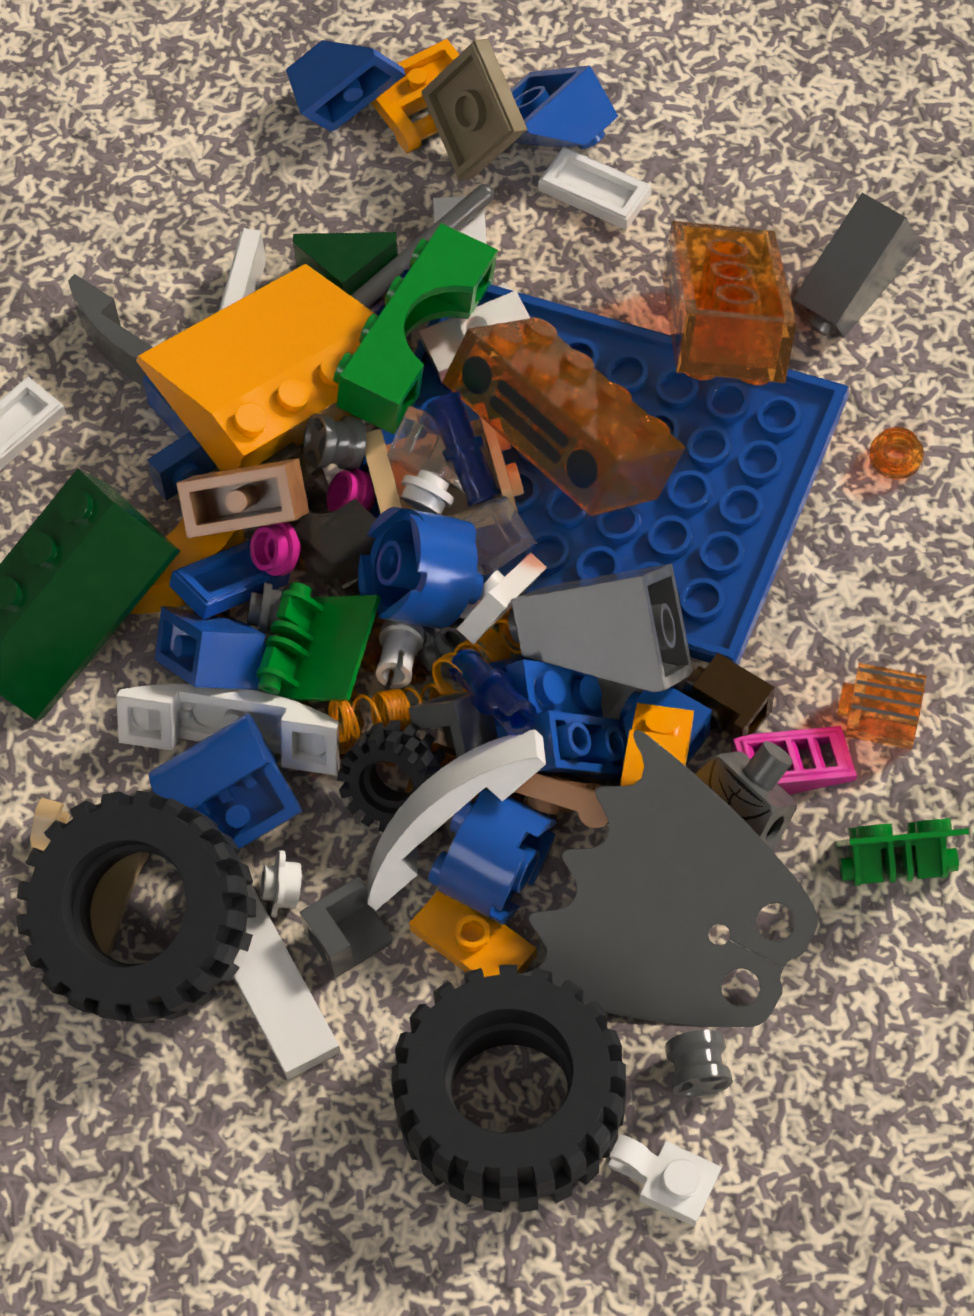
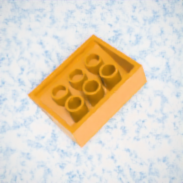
(259, 367)

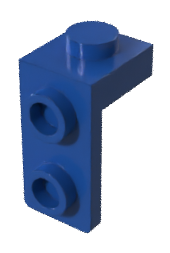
(181, 458)

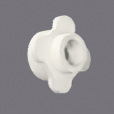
(280, 884)

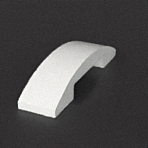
(169, 712)
(498, 765)

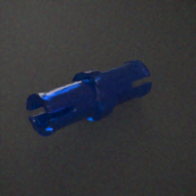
(463, 449)
(493, 692)

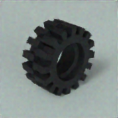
(387, 745)

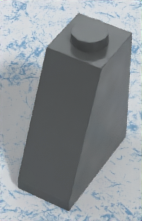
(856, 267)

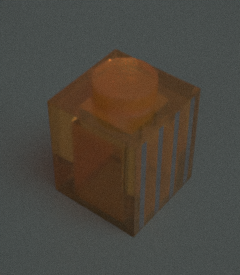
(883, 705)

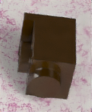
(735, 696)

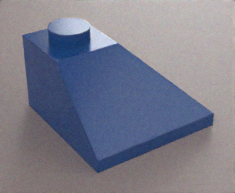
(563, 108)

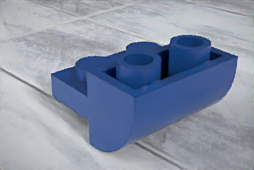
(570, 720)
(230, 781)

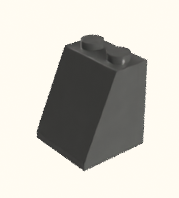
(608, 627)

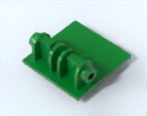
(316, 645)
(929, 844)

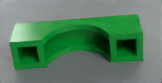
(444, 281)

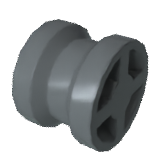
(334, 441)
(698, 1063)

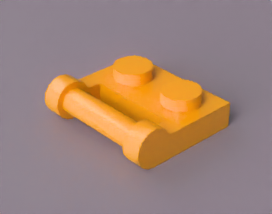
(406, 97)

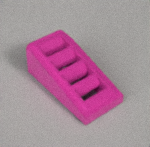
(791, 742)

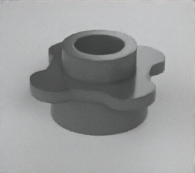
(438, 643)

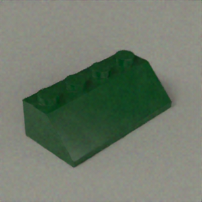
(72, 588)

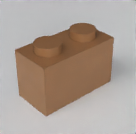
(243, 498)

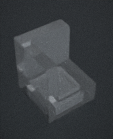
(420, 447)
(499, 534)

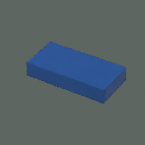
(222, 581)

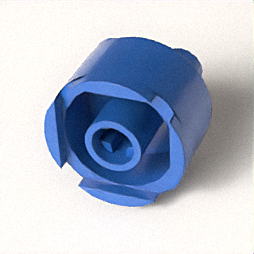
(421, 567)
(493, 854)

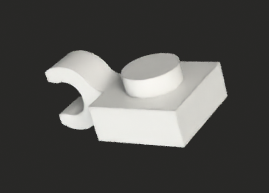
(673, 1181)

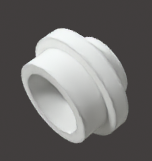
(426, 492)

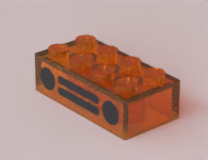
(728, 303)
(563, 414)

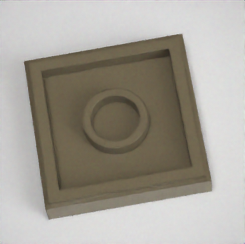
(474, 109)

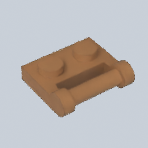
(565, 793)

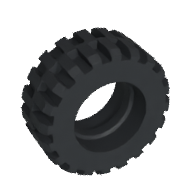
(63, 893)
(494, 1014)

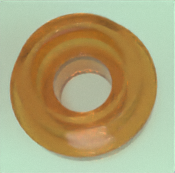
(896, 440)

